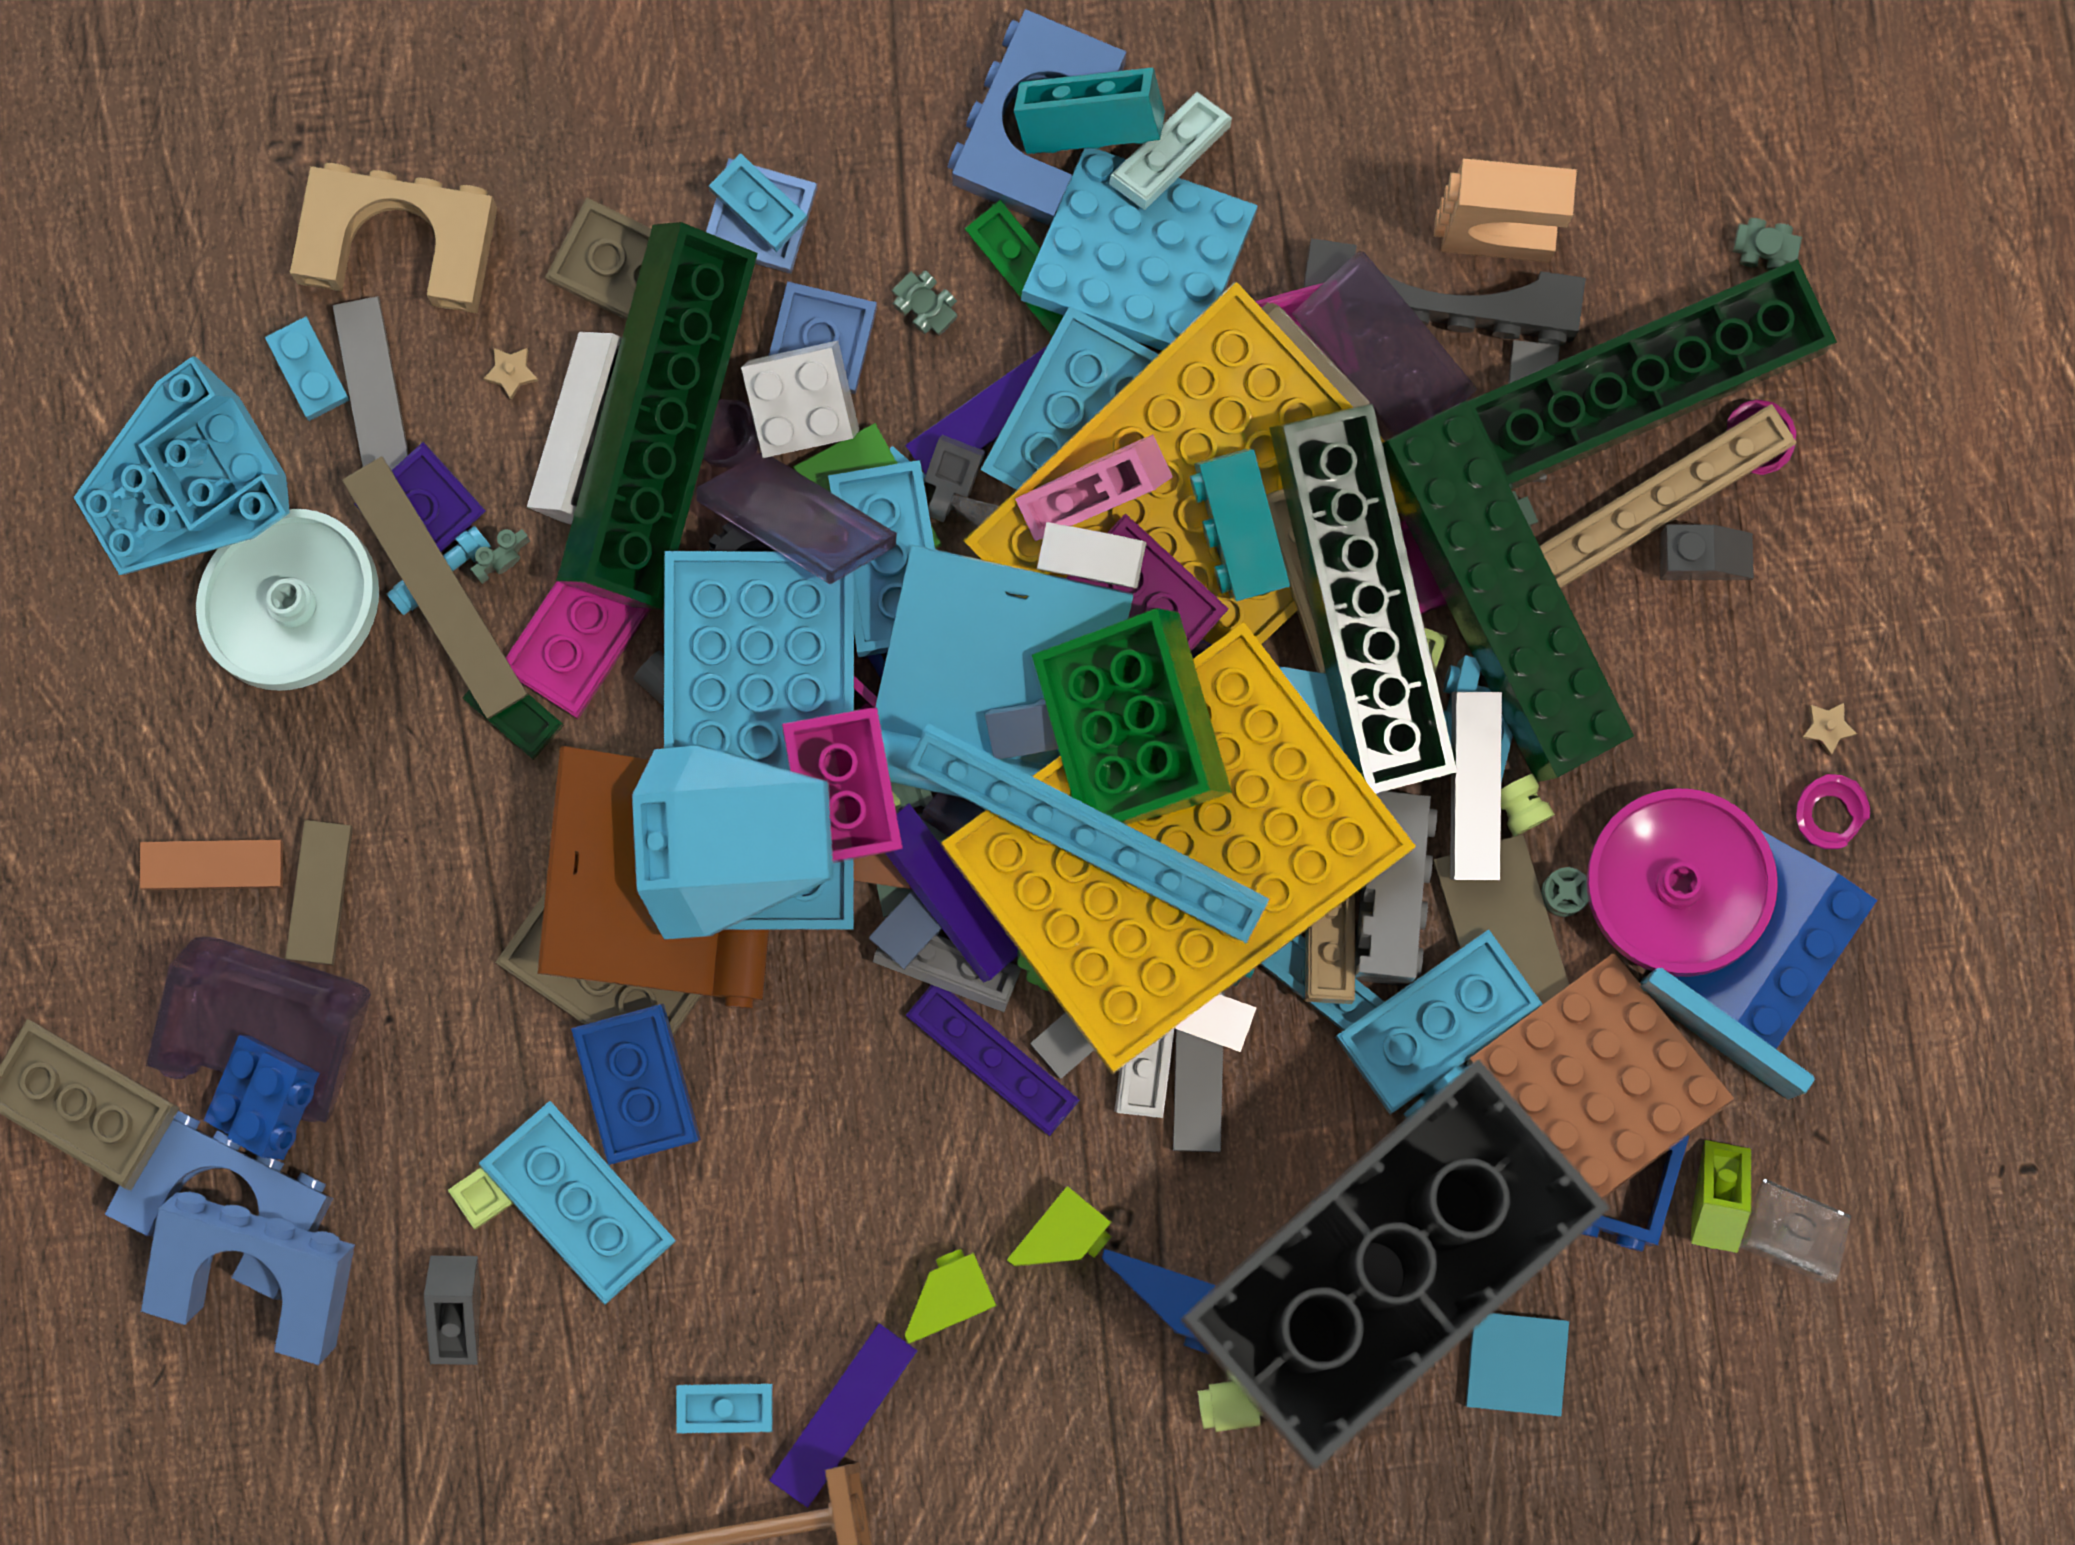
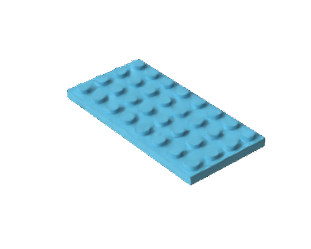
(744, 653)

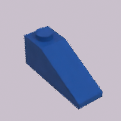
(1162, 1290)

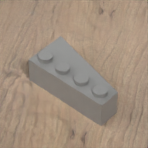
(1392, 902)

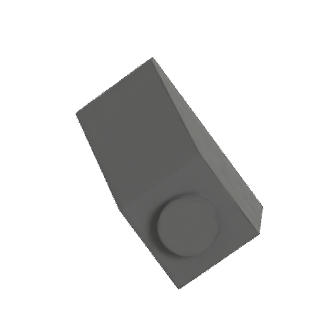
(1705, 553)
(453, 1309)

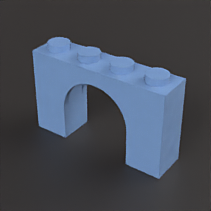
(988, 160)
(188, 1152)
(307, 1265)

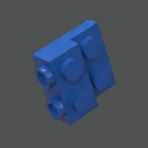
(261, 1098)

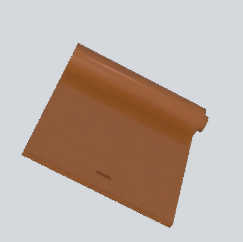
(592, 910)

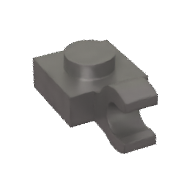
(953, 472)

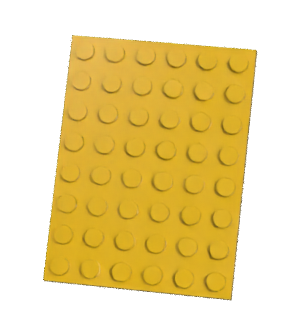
(1201, 400)
(1291, 830)

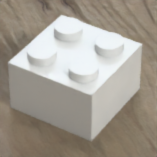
(800, 399)

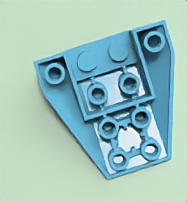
(183, 475)
(725, 838)

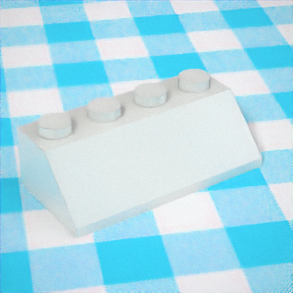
(574, 426)

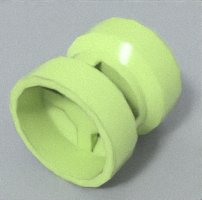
(1524, 805)

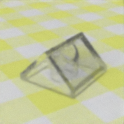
(1796, 1232)

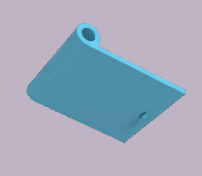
(970, 649)

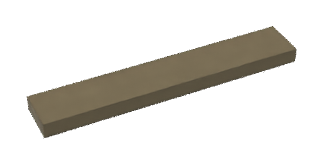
(435, 587)

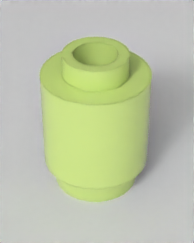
(1227, 1408)

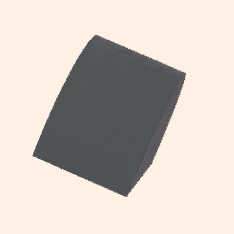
(1394, 1264)

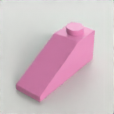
(1096, 487)

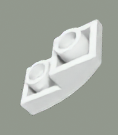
(1091, 555)

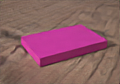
(573, 645)

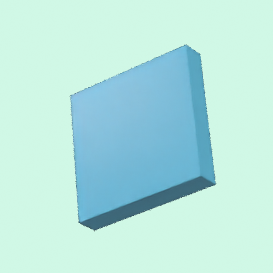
(1518, 1364)

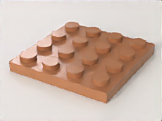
(1606, 1076)

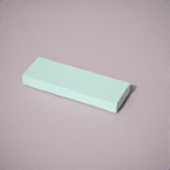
(1162, 161)

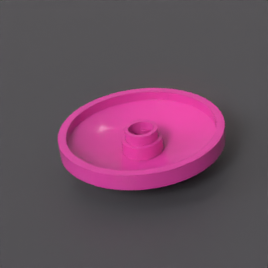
(1682, 882)

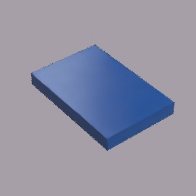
(636, 1084)

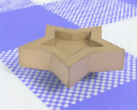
(510, 371)
(1828, 727)

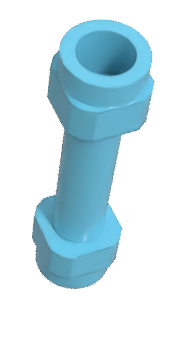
(468, 544)

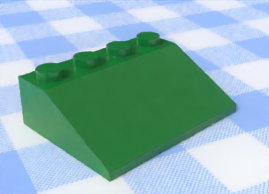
(1132, 719)

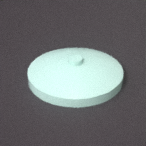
(288, 602)

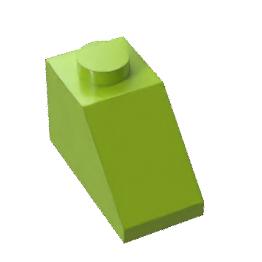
(1722, 1197)
(1063, 1233)
(950, 1296)

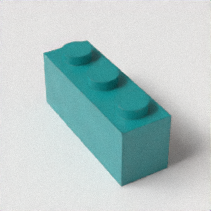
(1089, 111)
(1239, 525)

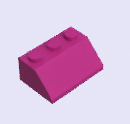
(852, 758)

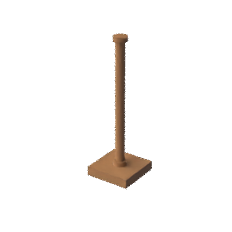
(845, 1515)

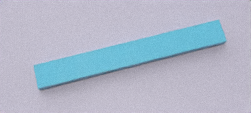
(1087, 833)

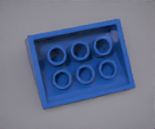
(1805, 936)

